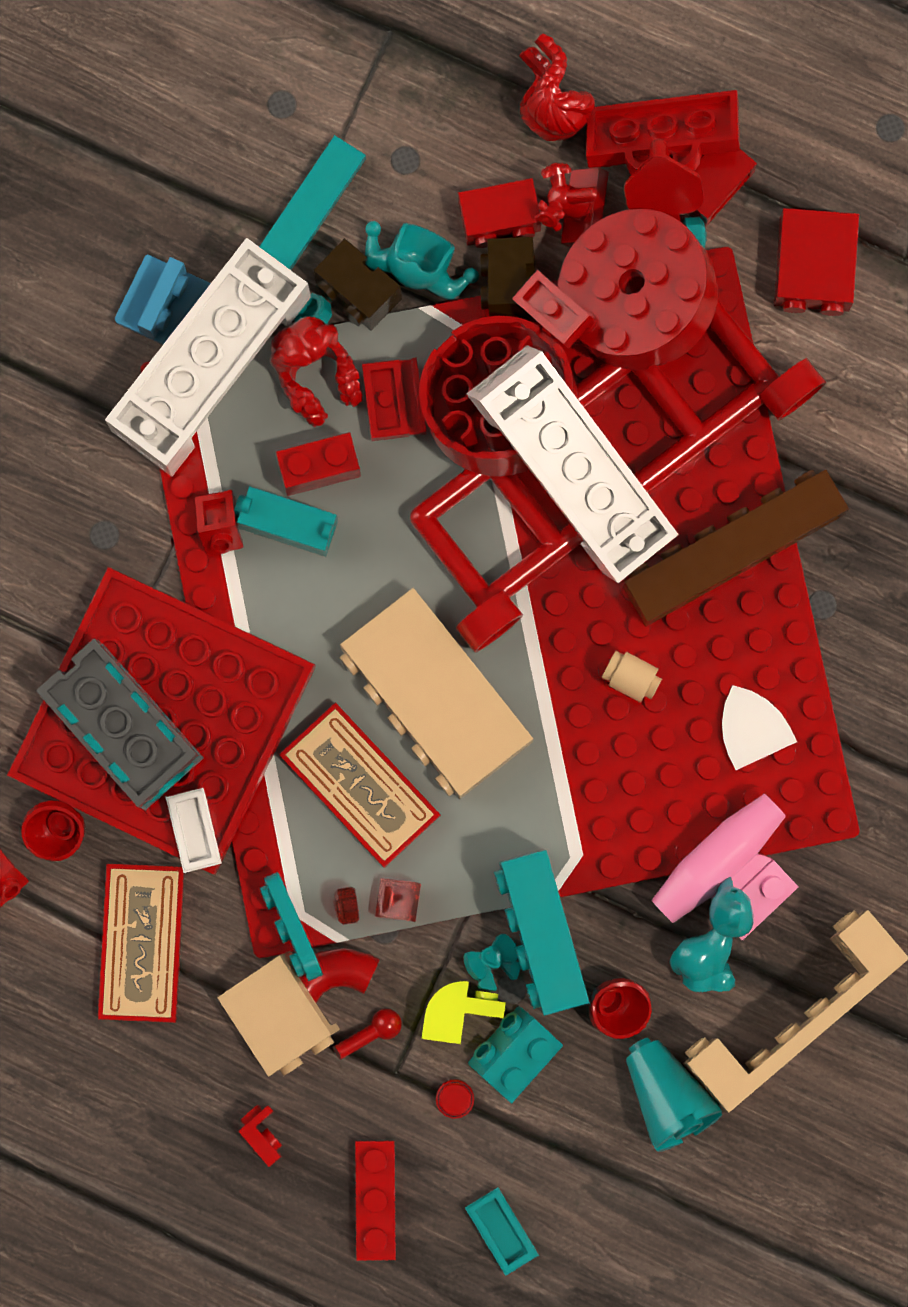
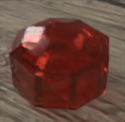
(346, 906)

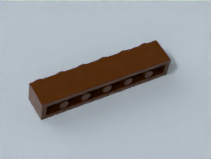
(734, 547)

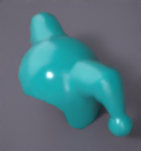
(417, 260)

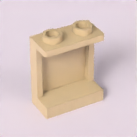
(277, 1016)

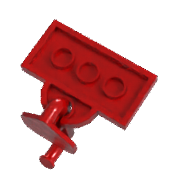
(664, 146)

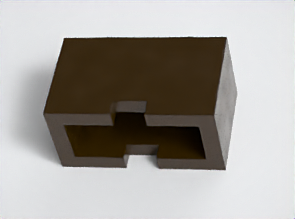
(508, 268)
(362, 293)

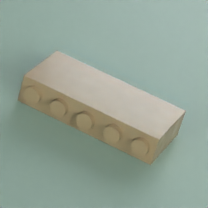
(434, 694)

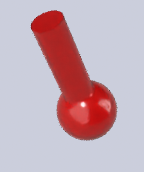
(384, 1025)

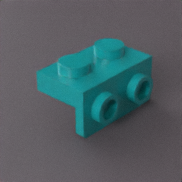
(514, 1053)

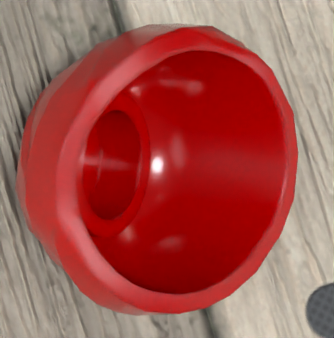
(53, 830)
(620, 1008)

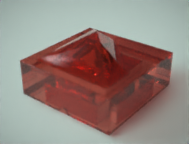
(398, 900)

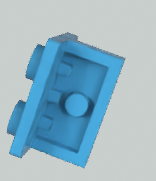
(159, 298)

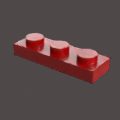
(375, 1200)

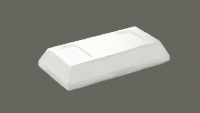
(193, 830)

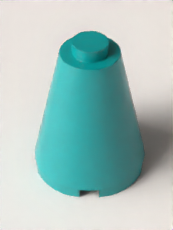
(669, 1095)

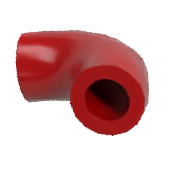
(342, 969)

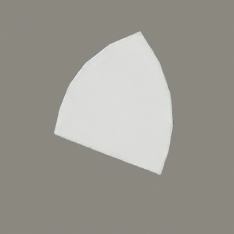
(753, 727)

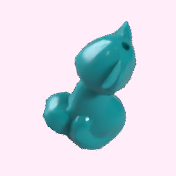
(705, 957)

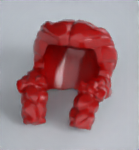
(545, 107)
(301, 346)

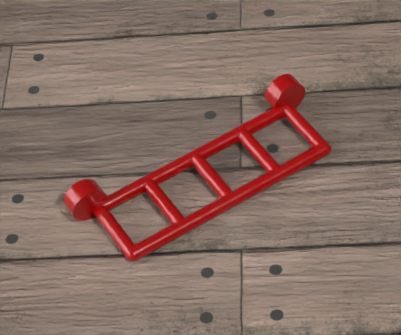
(495, 609)

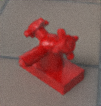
(578, 201)

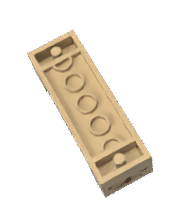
(871, 954)

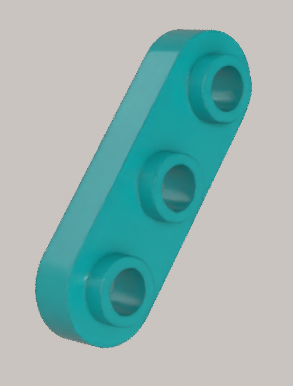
(290, 927)

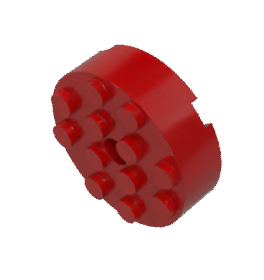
(635, 252)
(458, 367)

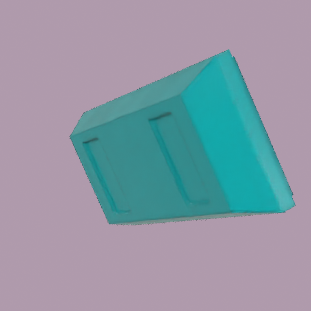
(501, 1231)

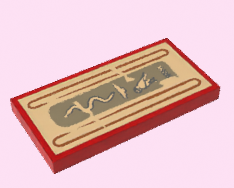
(359, 785)
(141, 943)

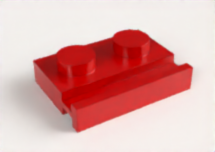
(393, 399)

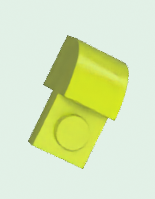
(448, 1007)

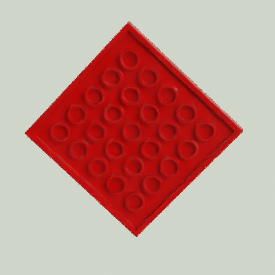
(208, 678)

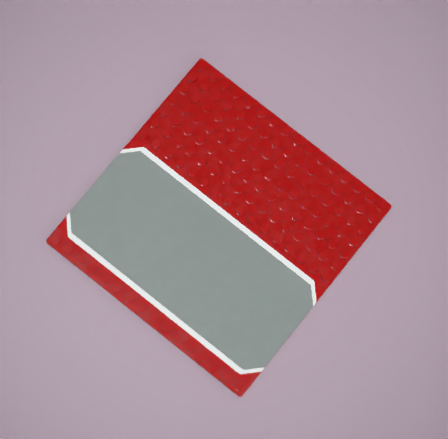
(608, 780)

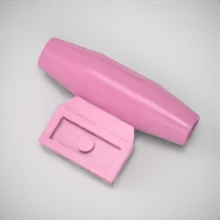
(731, 853)

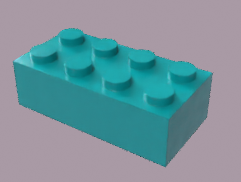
(543, 933)

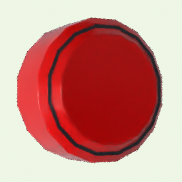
(454, 1098)

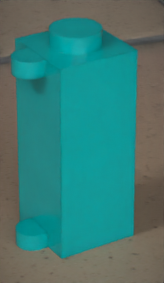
(286, 521)

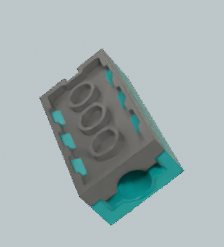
(120, 724)

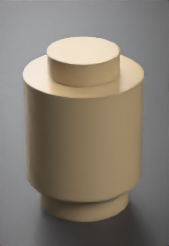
(632, 676)

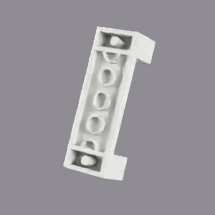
(207, 355)
(573, 462)

